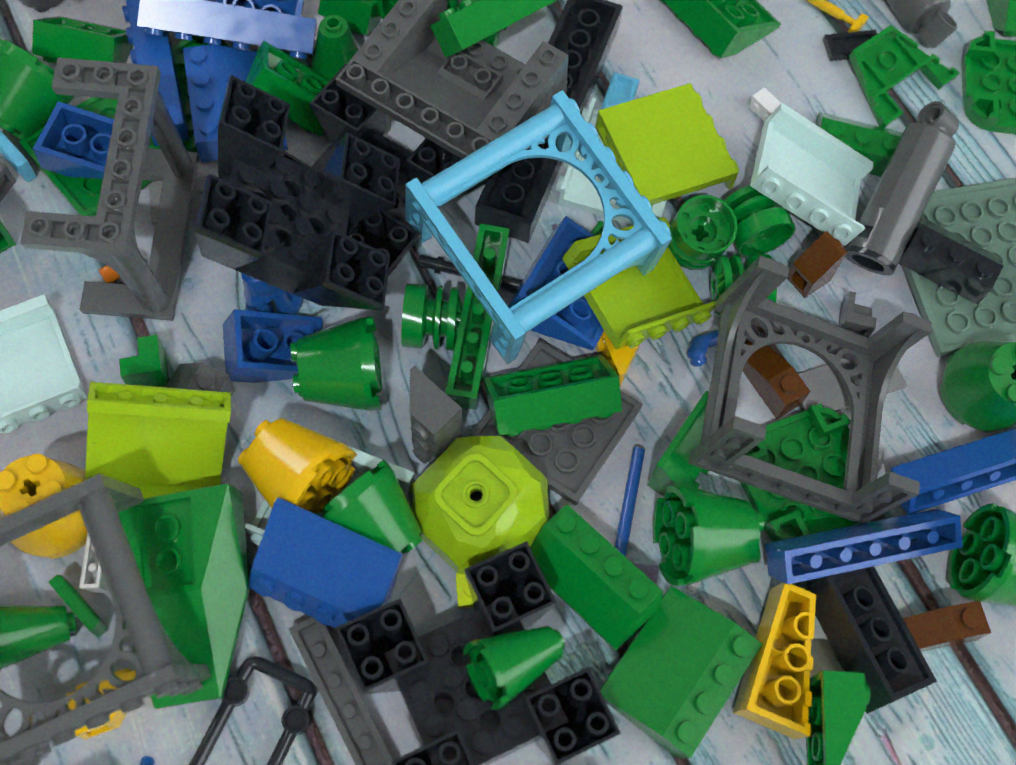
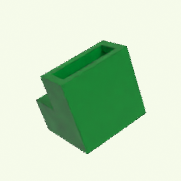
(148, 367)

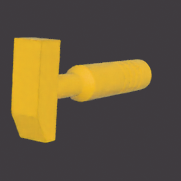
(839, 14)

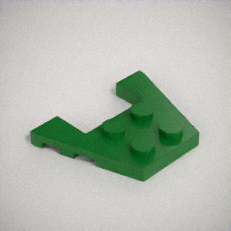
(887, 62)

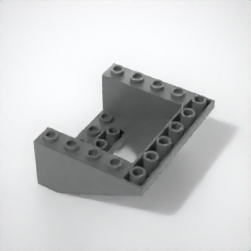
(452, 99)

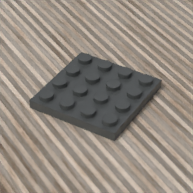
(567, 452)

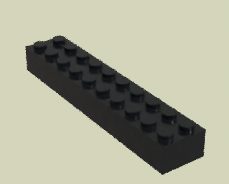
(519, 191)

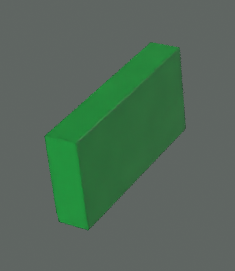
(78, 605)

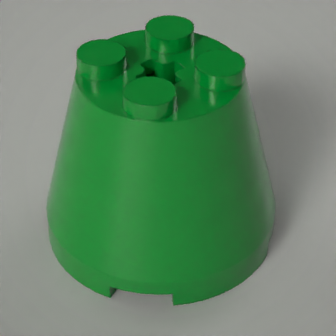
(25, 91)
(340, 365)
(982, 385)
(376, 510)
(704, 534)
(987, 561)

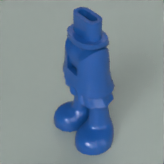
(259, 297)

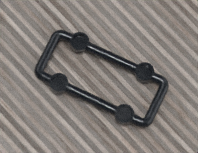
(294, 719)

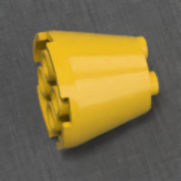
(297, 465)
(34, 480)

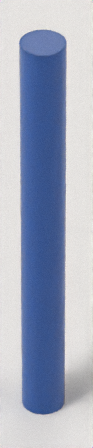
(629, 500)

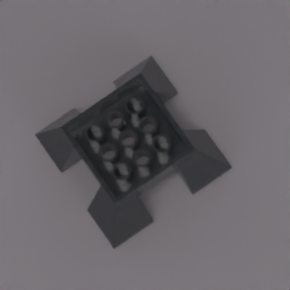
(343, 113)
(288, 220)
(507, 598)

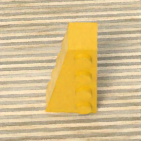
(779, 676)

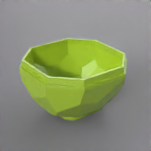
(472, 531)

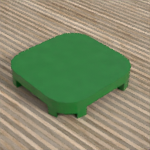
(990, 83)
(810, 445)

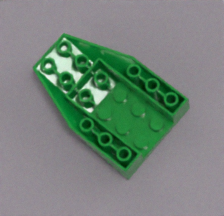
(195, 575)

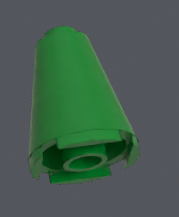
(333, 46)
(32, 630)
(511, 662)

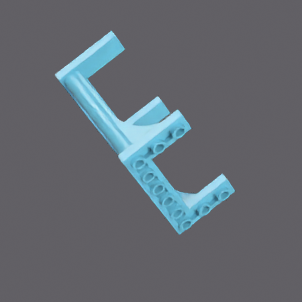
(559, 128)

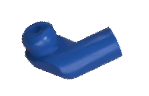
(699, 346)

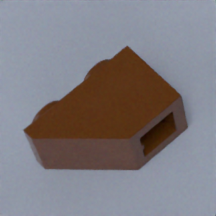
(817, 265)

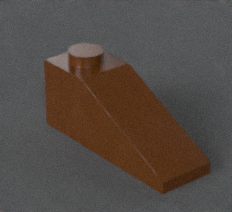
(775, 381)
(948, 626)

